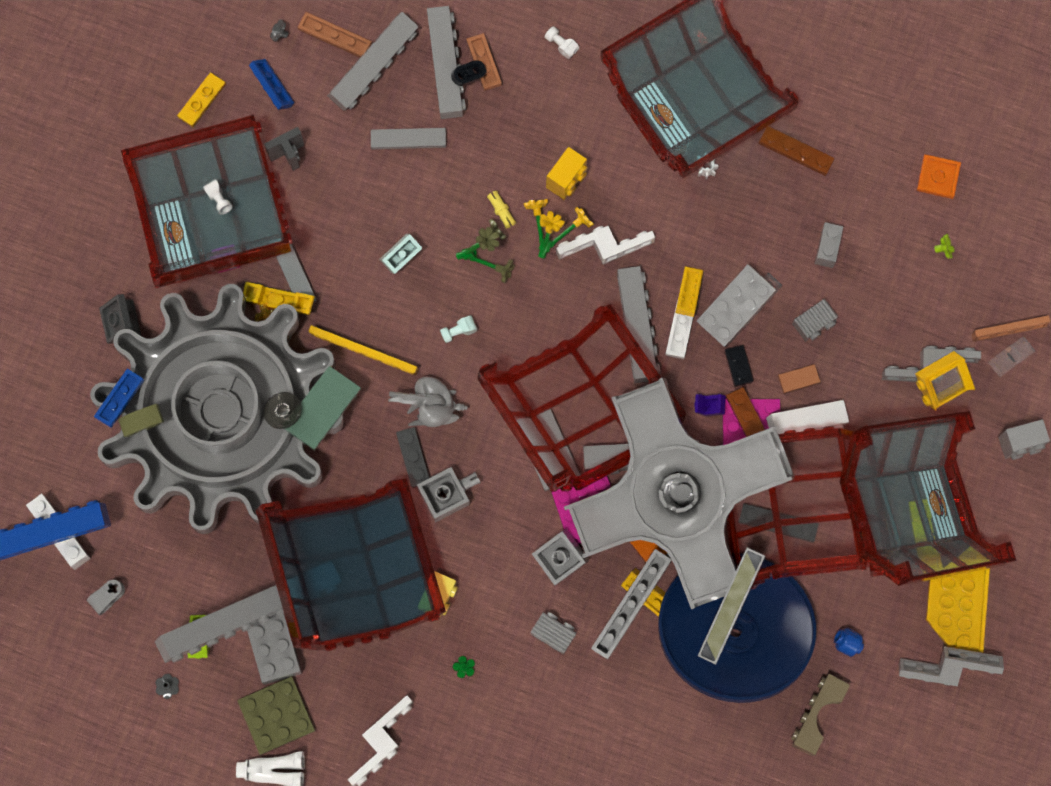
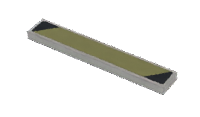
(731, 605)

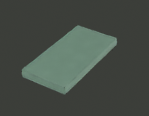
(323, 407)

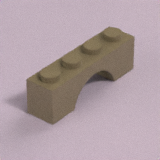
(808, 736)

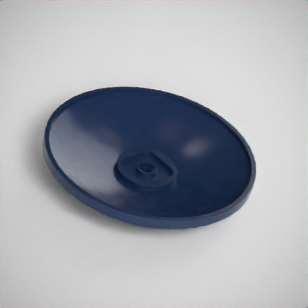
(762, 662)

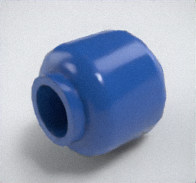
(848, 642)

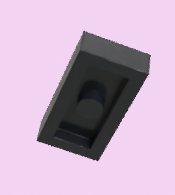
(738, 366)

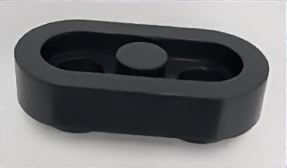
(467, 74)

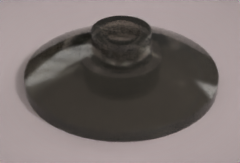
(277, 405)

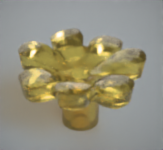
(264, 314)

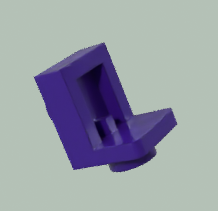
(710, 405)

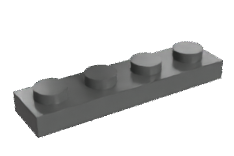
(757, 516)

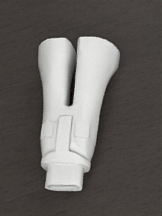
(261, 769)

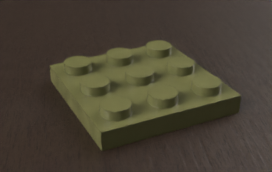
(276, 715)

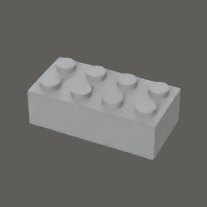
(737, 305)
(274, 650)

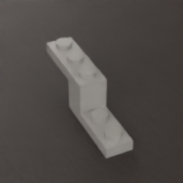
(928, 356)
(951, 666)

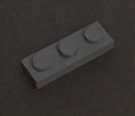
(412, 456)

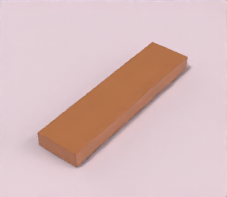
(334, 35)
(1010, 328)

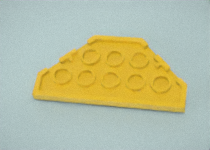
(959, 609)

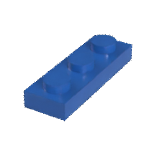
(271, 84)
(119, 398)

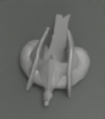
(434, 403)

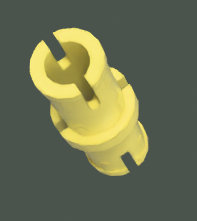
(501, 209)

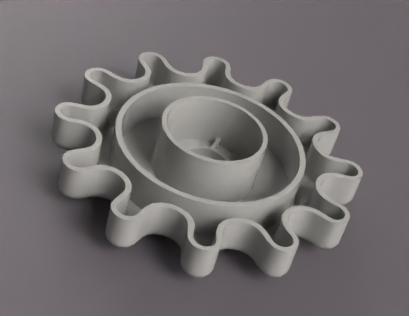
(212, 394)

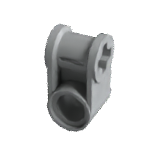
(104, 597)

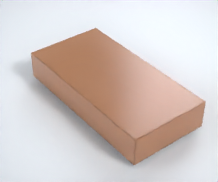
(799, 379)

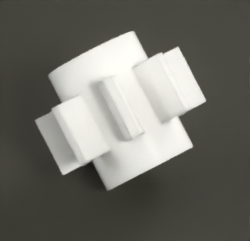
(708, 171)

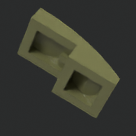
(141, 419)

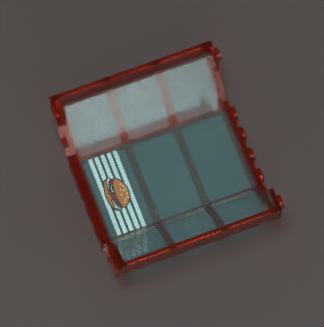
(693, 85)
(179, 219)
(913, 502)

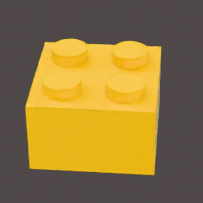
(566, 173)

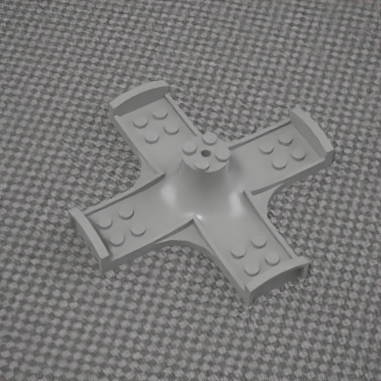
(679, 491)

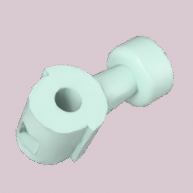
(464, 325)

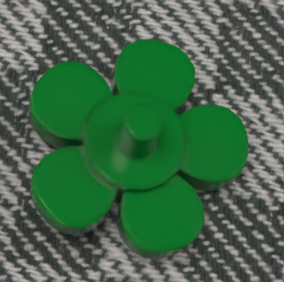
(464, 667)

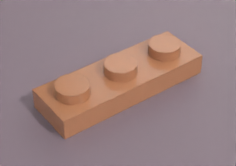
(480, 51)

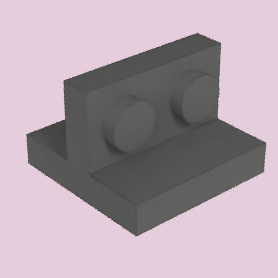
(286, 145)
(118, 315)

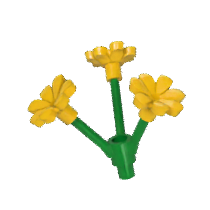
(553, 223)

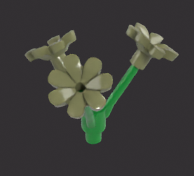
(487, 240)

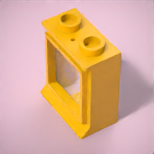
(944, 380)

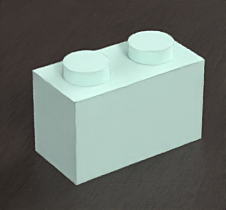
(400, 253)

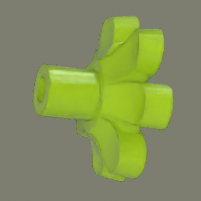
(945, 247)

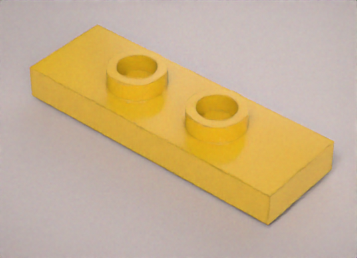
(201, 100)
(689, 291)

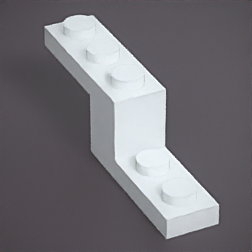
(605, 244)
(381, 741)

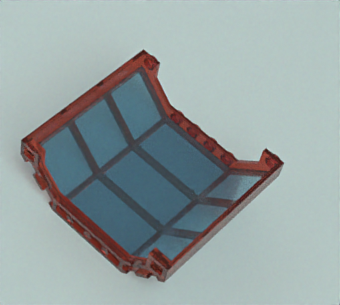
(351, 568)

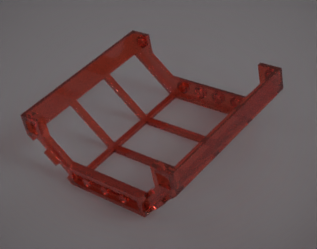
(567, 479)
(803, 567)

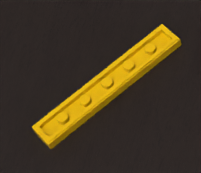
(363, 350)

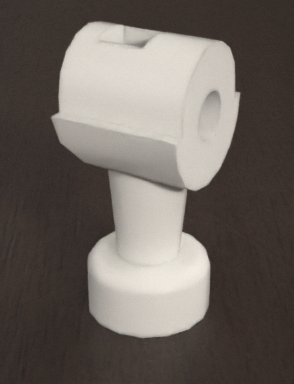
(566, 47)
(215, 192)

